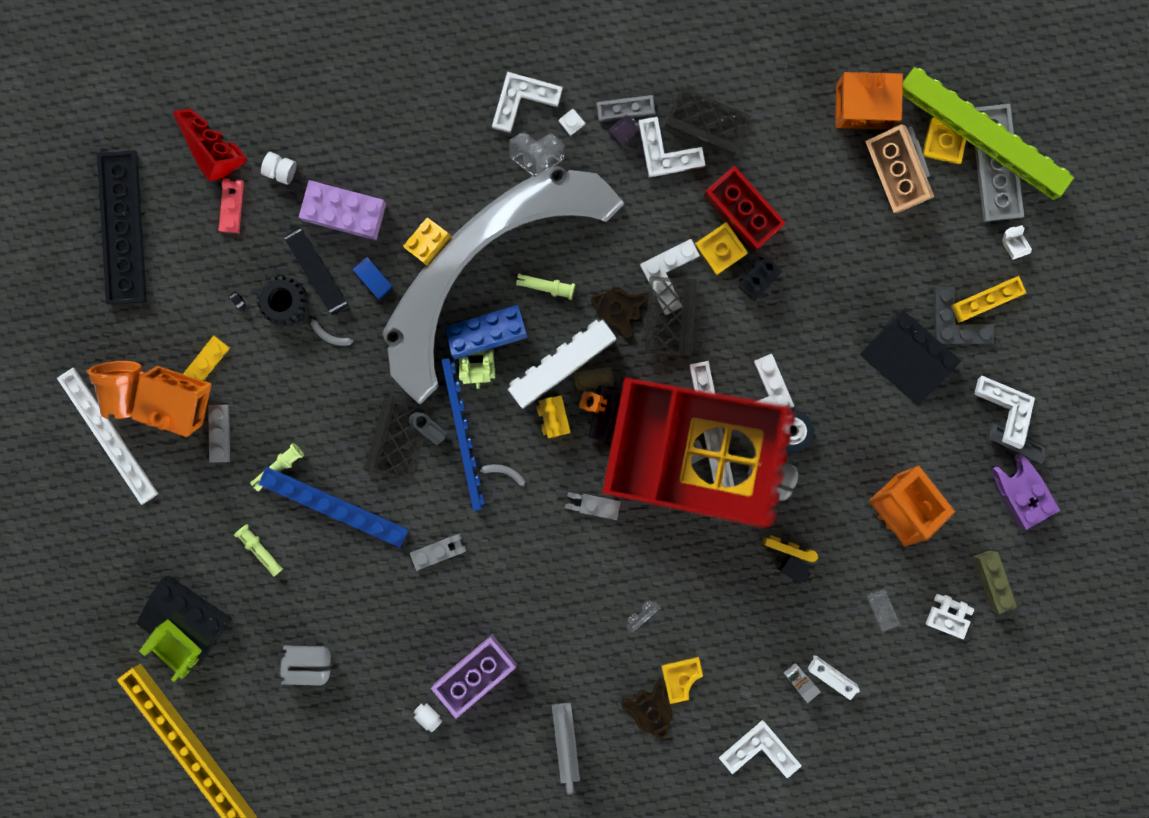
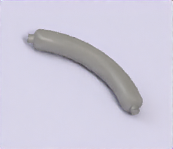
(327, 337)
(506, 470)

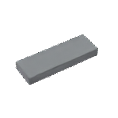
(619, 108)

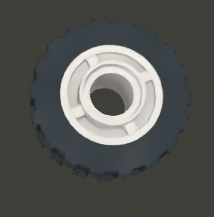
(804, 432)

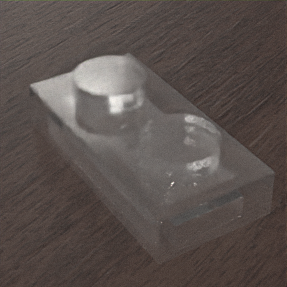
(882, 609)
(636, 621)

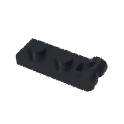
(602, 421)

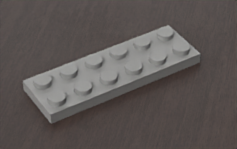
(998, 185)

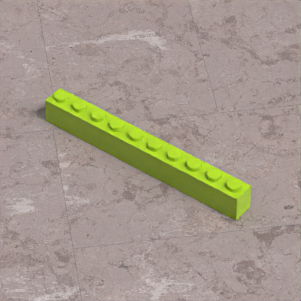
(985, 134)

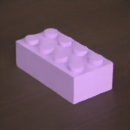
(342, 210)
(474, 676)

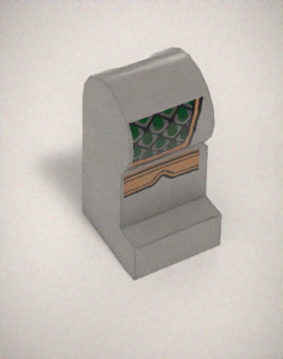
(802, 683)

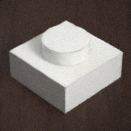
(571, 122)

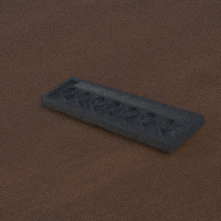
(121, 227)

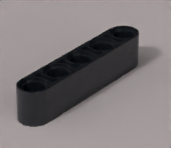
(315, 270)

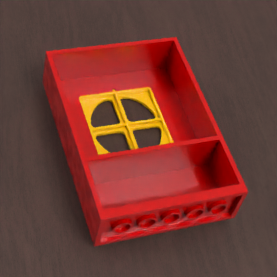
(657, 441)

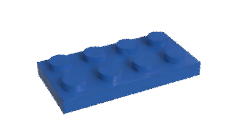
(485, 332)

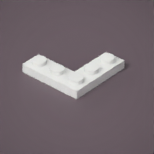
(517, 87)
(668, 163)
(666, 262)
(773, 382)
(1018, 403)
(751, 743)

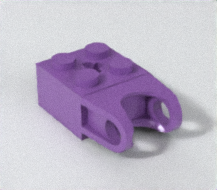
(1019, 489)

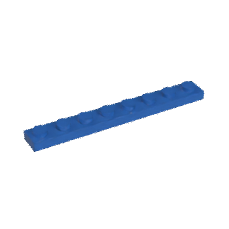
(461, 427)
(333, 506)

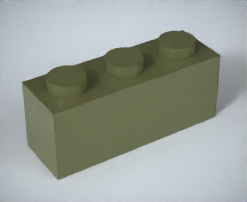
(994, 581)

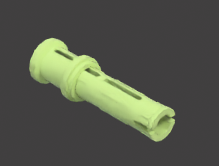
(555, 288)
(283, 462)
(253, 543)

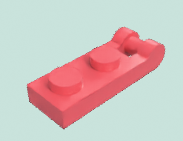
(231, 206)

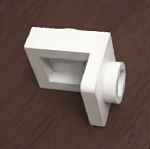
(1015, 242)

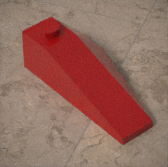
(210, 152)

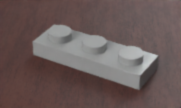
(219, 433)

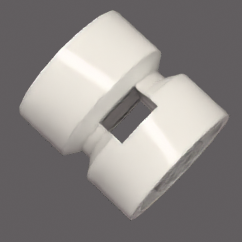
(275, 166)

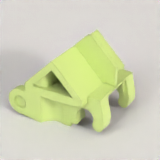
(477, 372)

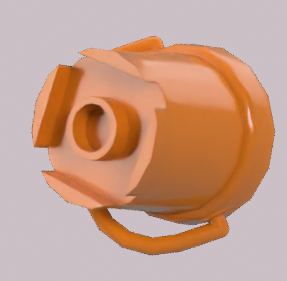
(116, 387)

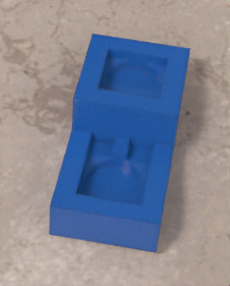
(373, 278)

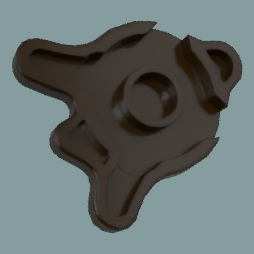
(618, 308)
(651, 710)

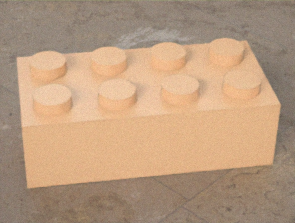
(899, 168)

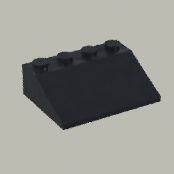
(910, 357)
(187, 611)

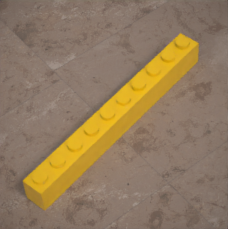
(184, 744)

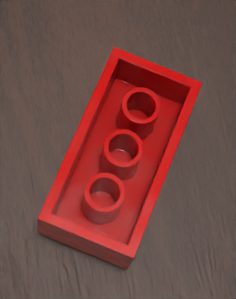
(744, 209)

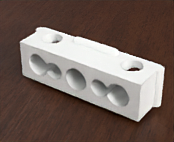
(833, 677)

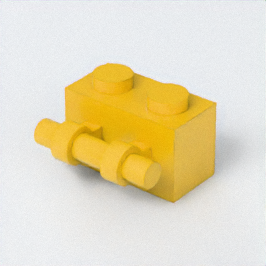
(554, 417)

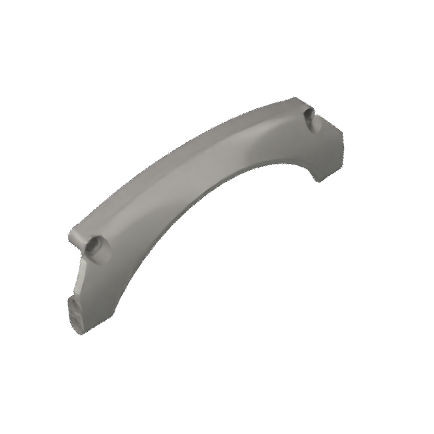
(418, 311)

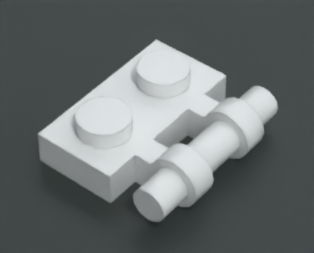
(948, 622)

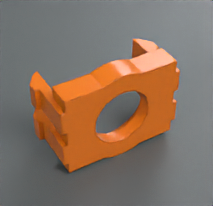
(596, 407)

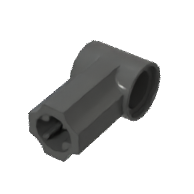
(428, 428)

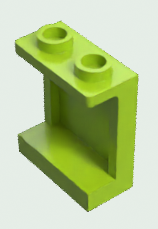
(172, 648)

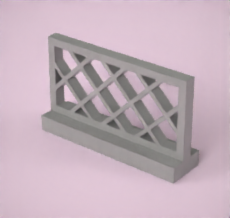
(566, 744)

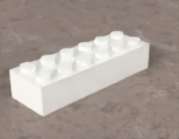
(562, 364)

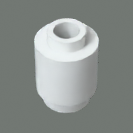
(427, 717)

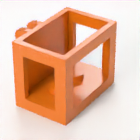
(868, 100)
(170, 401)
(911, 506)

